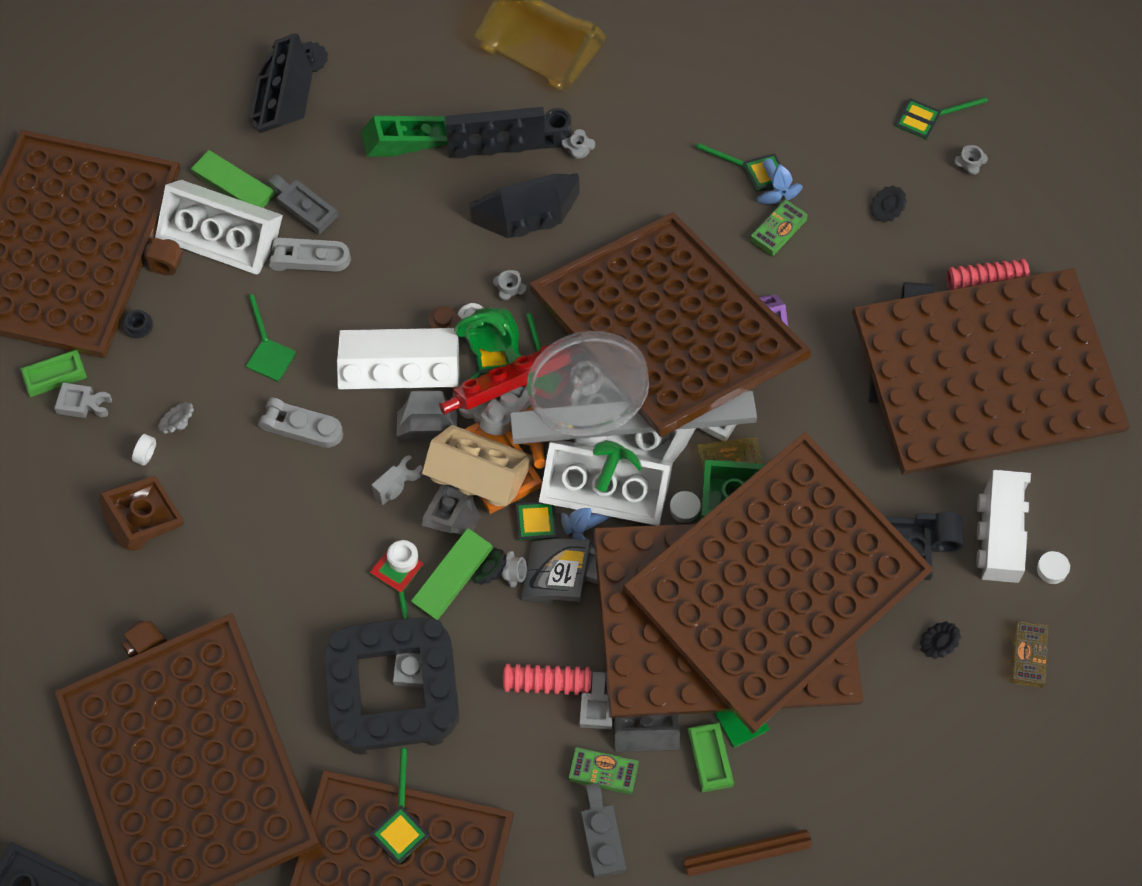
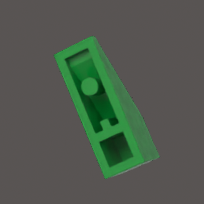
(402, 134)

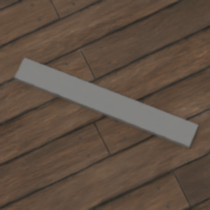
(530, 429)

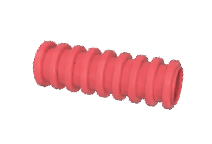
(987, 273)
(546, 679)

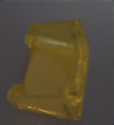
(541, 38)

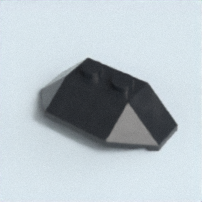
(281, 86)
(526, 205)

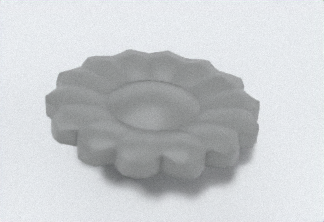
(176, 418)

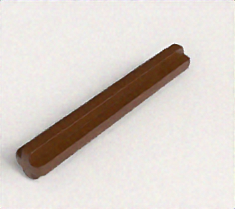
(747, 852)

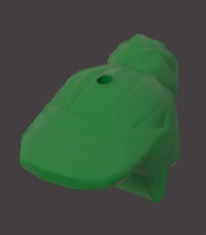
(492, 331)

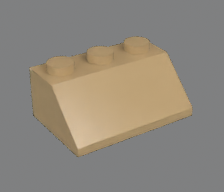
(477, 465)

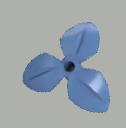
(781, 181)
(580, 521)

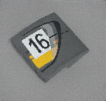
(556, 570)

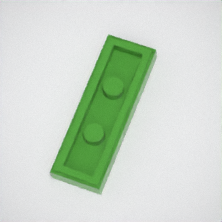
(232, 180)
(452, 574)

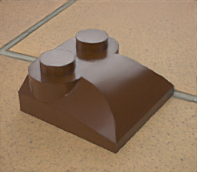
(139, 512)

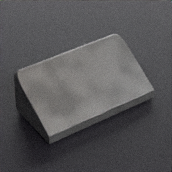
(647, 733)

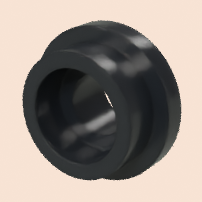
(137, 317)

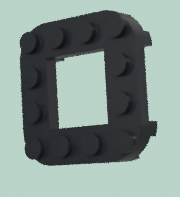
(393, 728)

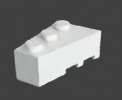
(1003, 527)

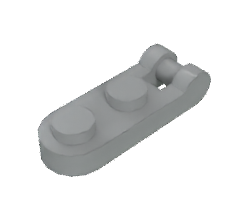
(309, 255)
(496, 416)
(301, 424)

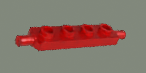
(492, 385)

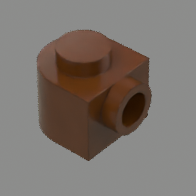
(163, 256)
(443, 318)
(142, 637)

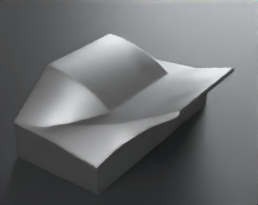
(421, 417)
(451, 511)

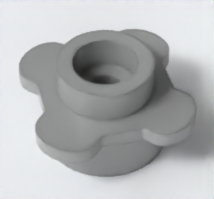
(578, 150)
(974, 153)
(509, 277)
(514, 570)

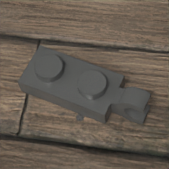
(303, 203)
(602, 835)

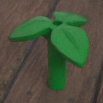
(615, 453)

